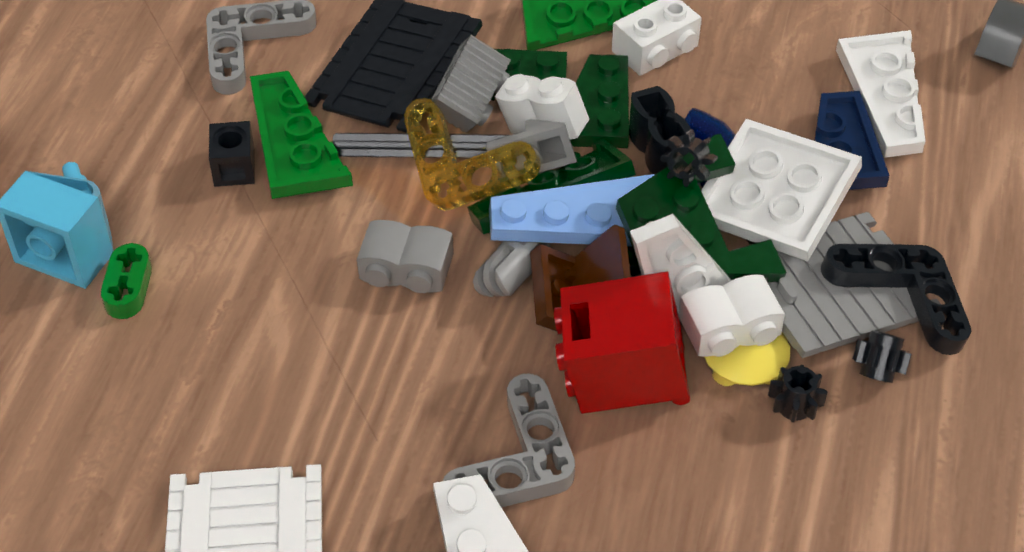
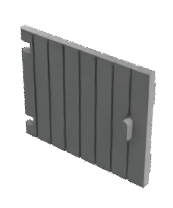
(830, 316)

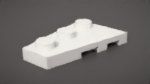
(670, 247)

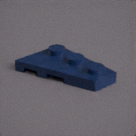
(846, 126)

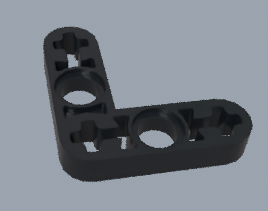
(915, 268)

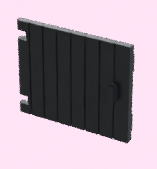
(391, 61)

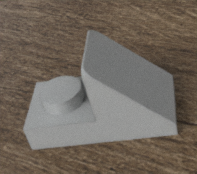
(547, 139)

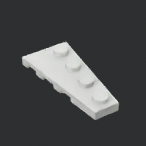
(884, 74)

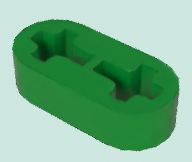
(117, 280)

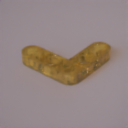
(448, 169)

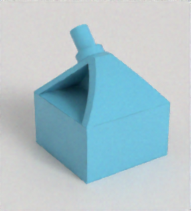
(57, 225)

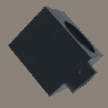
(231, 153)

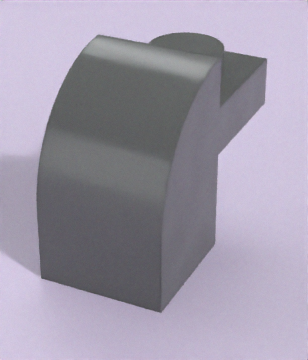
(1003, 33)

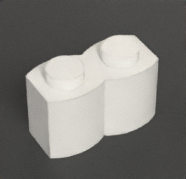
(545, 100)
(731, 315)

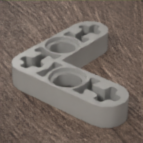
(298, 20)
(532, 462)

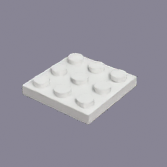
(780, 188)

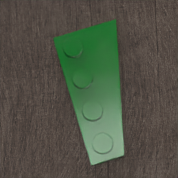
(567, 20)
(293, 140)

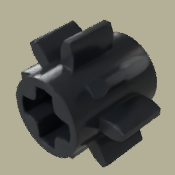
(677, 164)
(882, 356)
(797, 393)

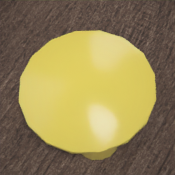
(751, 364)

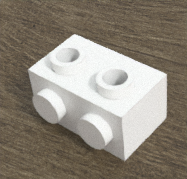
(656, 34)

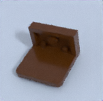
(552, 269)

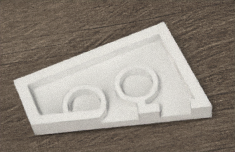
(473, 518)

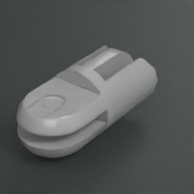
(505, 269)

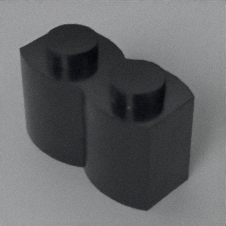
(653, 124)

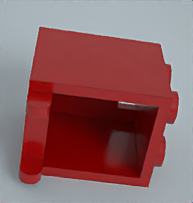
(621, 343)

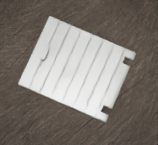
(246, 511)

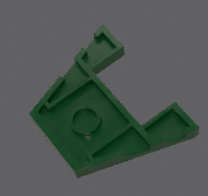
(666, 196)

